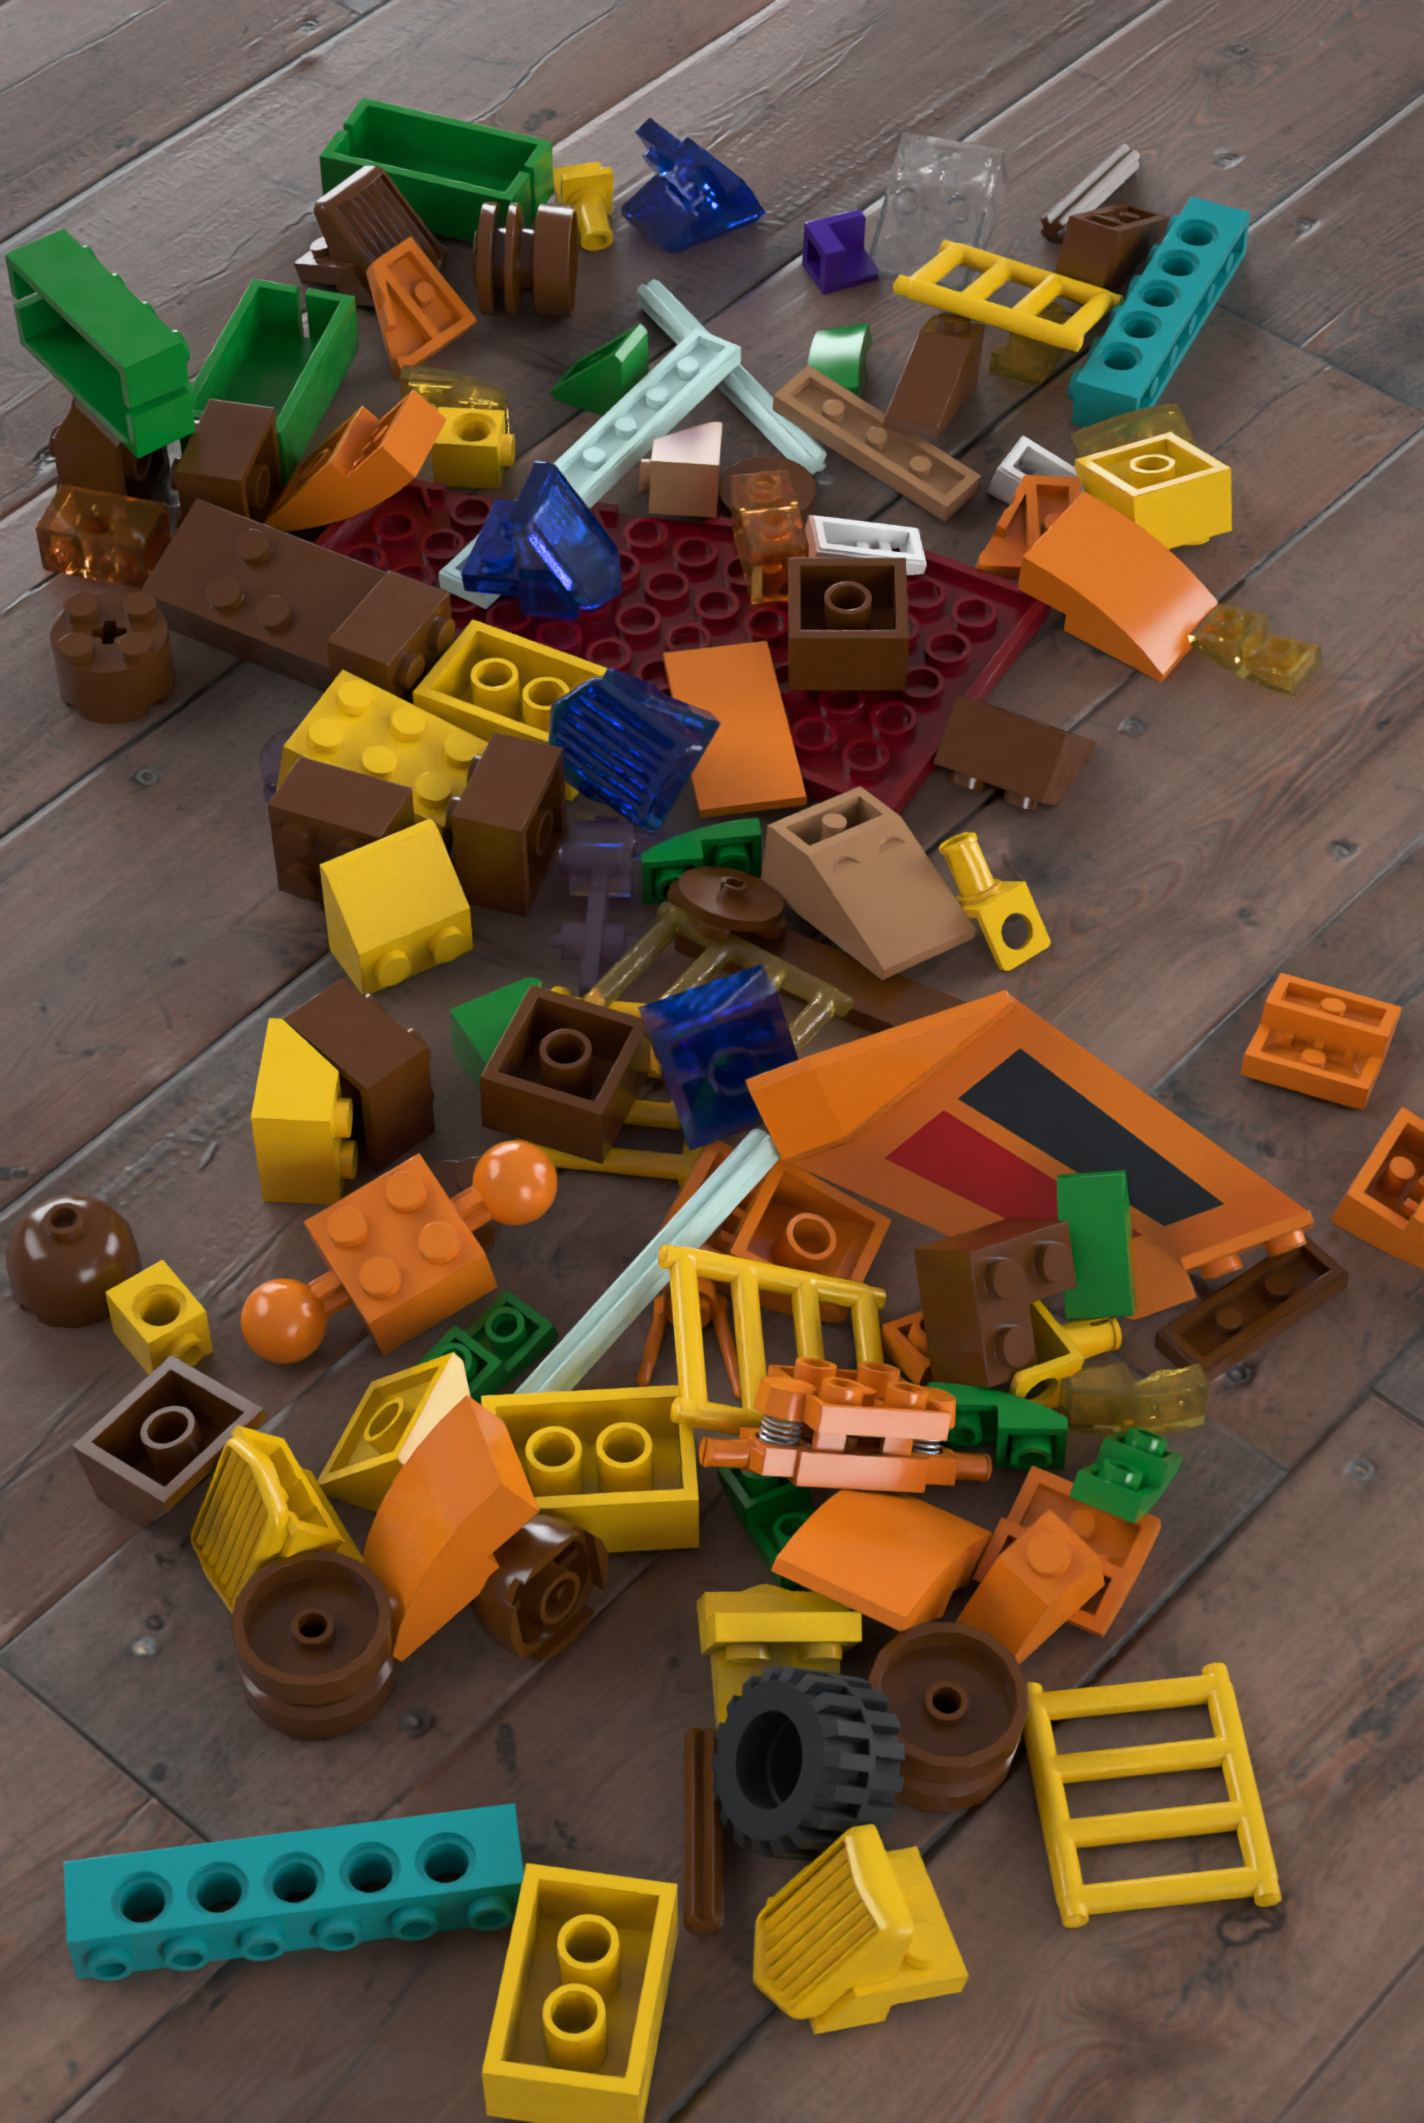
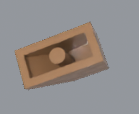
(684, 472)

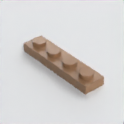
(891, 455)

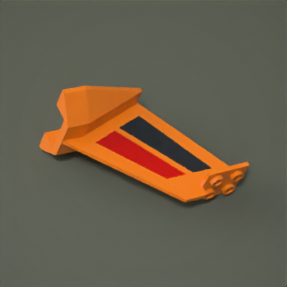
(981, 1115)

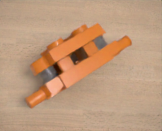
(849, 1431)

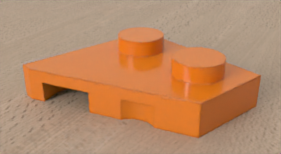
(415, 306)
(1031, 513)

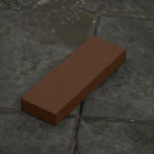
(1252, 1310)

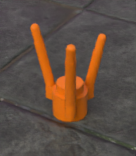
(712, 1308)

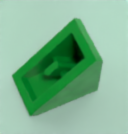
(606, 373)
(482, 1022)

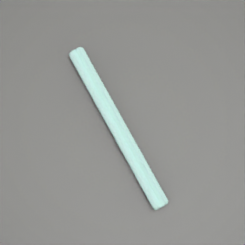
(738, 384)
(644, 1277)

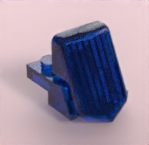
(689, 195)
(545, 550)
(629, 744)

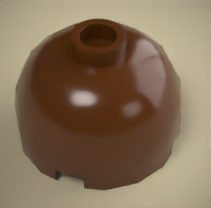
(68, 1257)
(542, 1587)

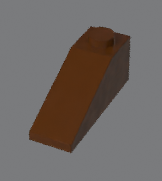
(1108, 244)
(937, 375)

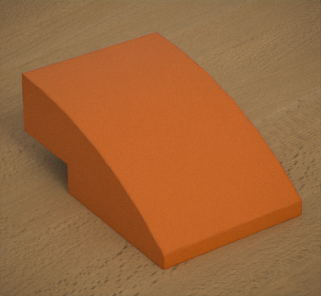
(358, 465)
(1116, 587)
(1388, 1193)
(792, 1224)
(445, 1520)
(884, 1555)

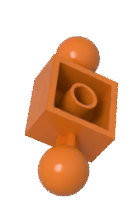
(400, 1253)

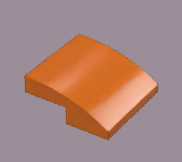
(1321, 1041)
(1117, 1541)

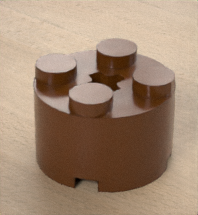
(112, 655)

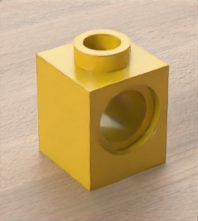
(472, 448)
(159, 1318)

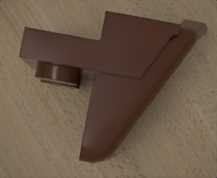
(359, 225)

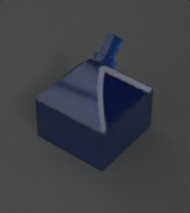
(713, 1043)

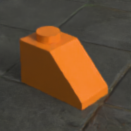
(1035, 1586)

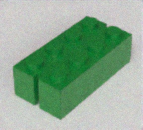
(442, 164)
(102, 342)
(272, 364)

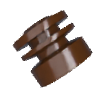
(527, 259)

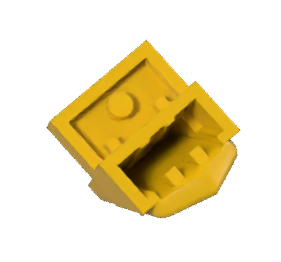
(260, 1511)
(771, 1629)
(855, 1936)

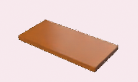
(752, 753)

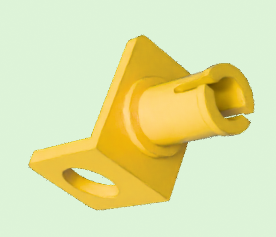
(591, 191)
(993, 901)
(1062, 1351)

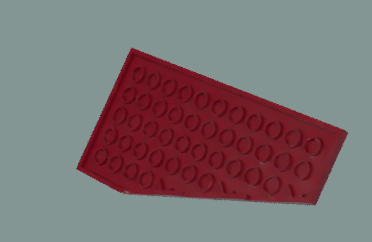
(691, 593)

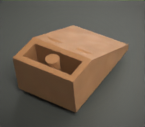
(864, 883)

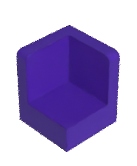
(836, 252)

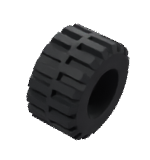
(805, 1761)

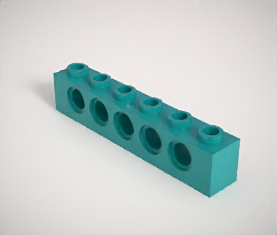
(1160, 313)
(263, 1870)

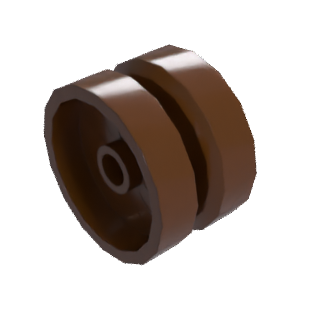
(315, 1644)
(957, 1712)

